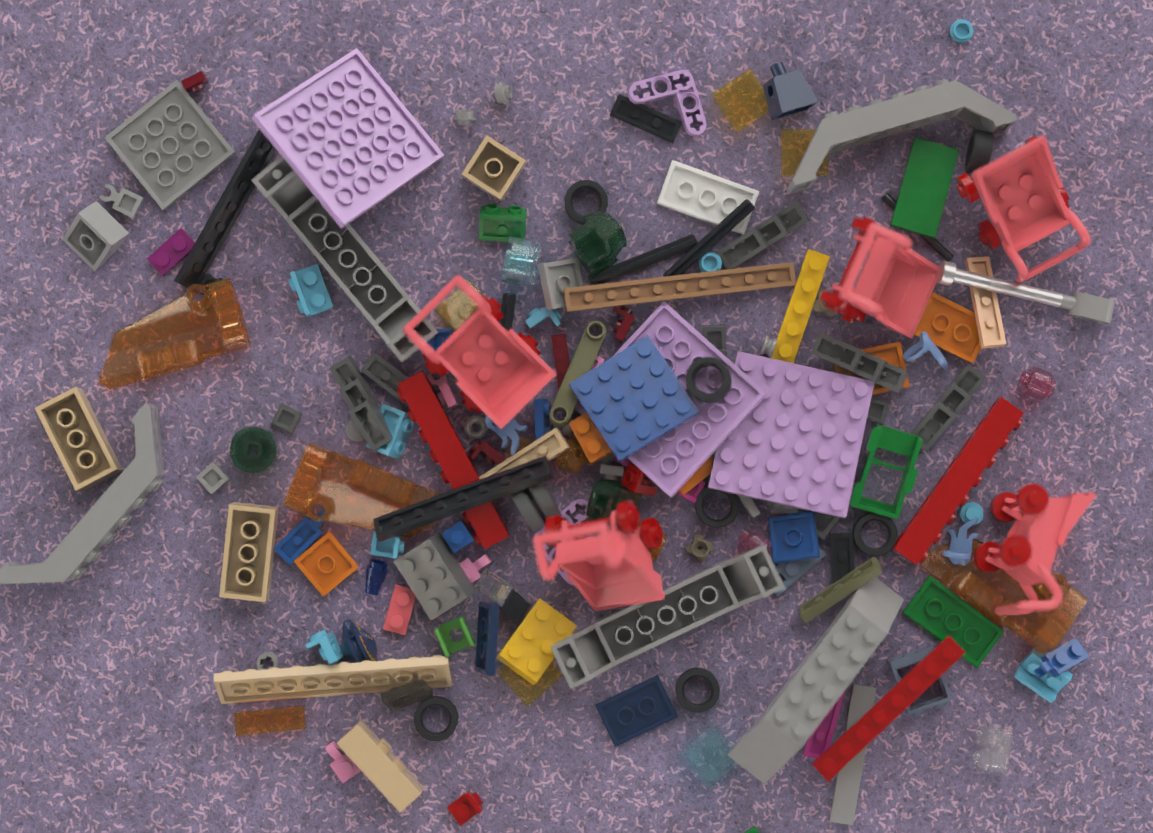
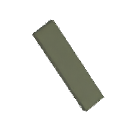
(840, 589)

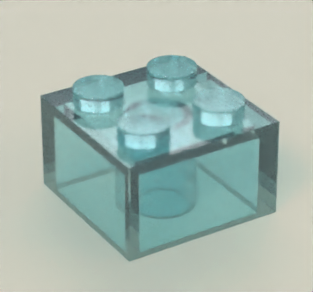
(708, 755)

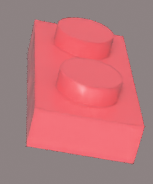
(400, 610)

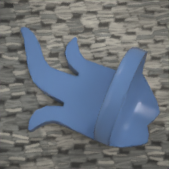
(926, 344)
(506, 432)
(960, 546)

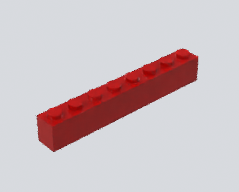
(450, 454)
(957, 481)
(888, 708)

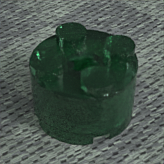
(241, 448)

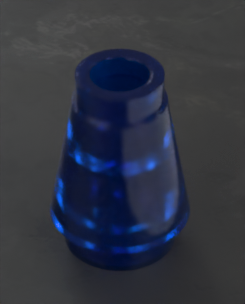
(375, 575)

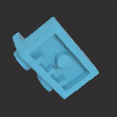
(311, 290)
(400, 427)
(329, 647)
(1046, 686)

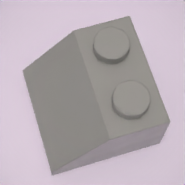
(95, 235)

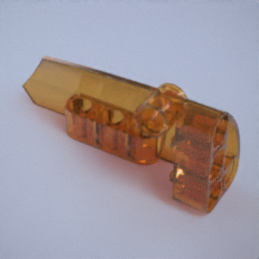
(177, 336)
(350, 490)
(993, 589)

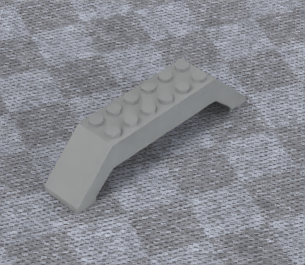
(894, 117)
(345, 258)
(106, 515)
(655, 622)
(818, 681)

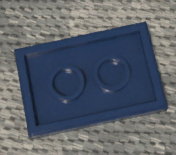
(487, 638)
(636, 710)

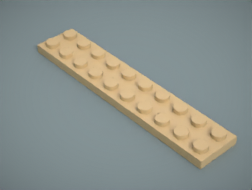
(330, 679)

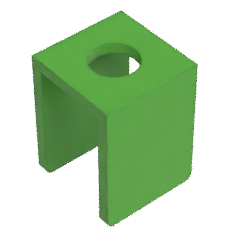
(447, 644)

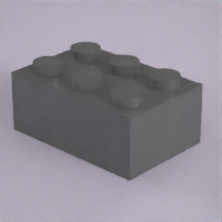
(435, 576)

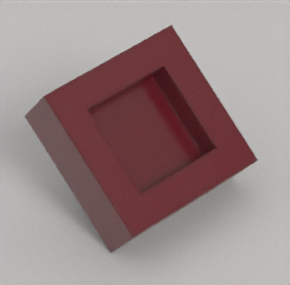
(195, 82)

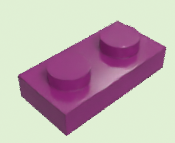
(171, 252)

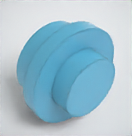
(961, 31)
(710, 262)
(970, 511)

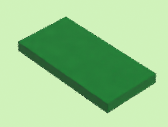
(924, 188)
(946, 614)

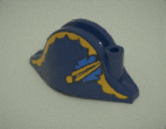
(357, 643)

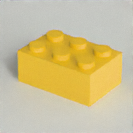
(529, 647)

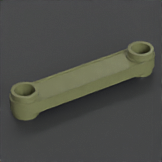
(581, 364)

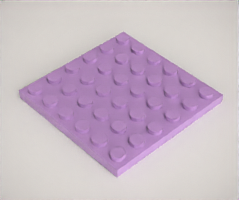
(348, 137)
(799, 440)
(684, 450)

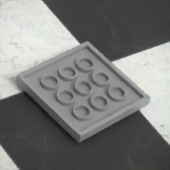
(170, 145)

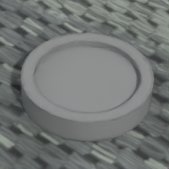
(354, 432)

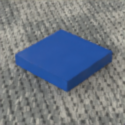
(793, 537)

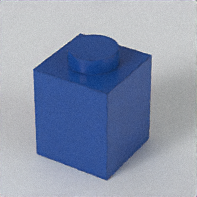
(458, 536)

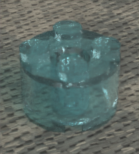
(519, 261)

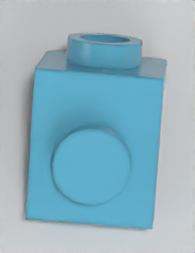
(537, 316)
(387, 548)

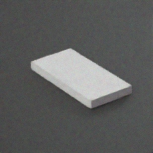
(704, 195)

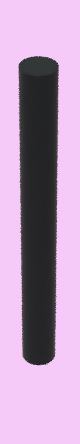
(934, 243)

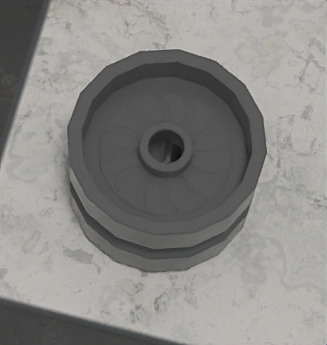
(532, 504)

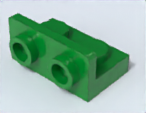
(500, 222)

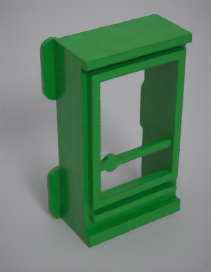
(897, 442)

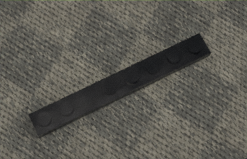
(226, 212)
(463, 498)

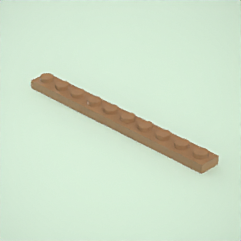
(679, 287)

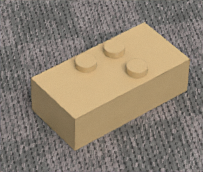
(78, 439)
(249, 551)
(380, 765)

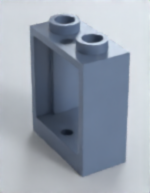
(910, 658)

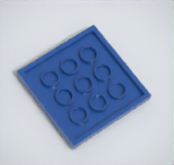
(633, 398)

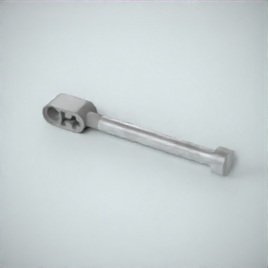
(1079, 304)

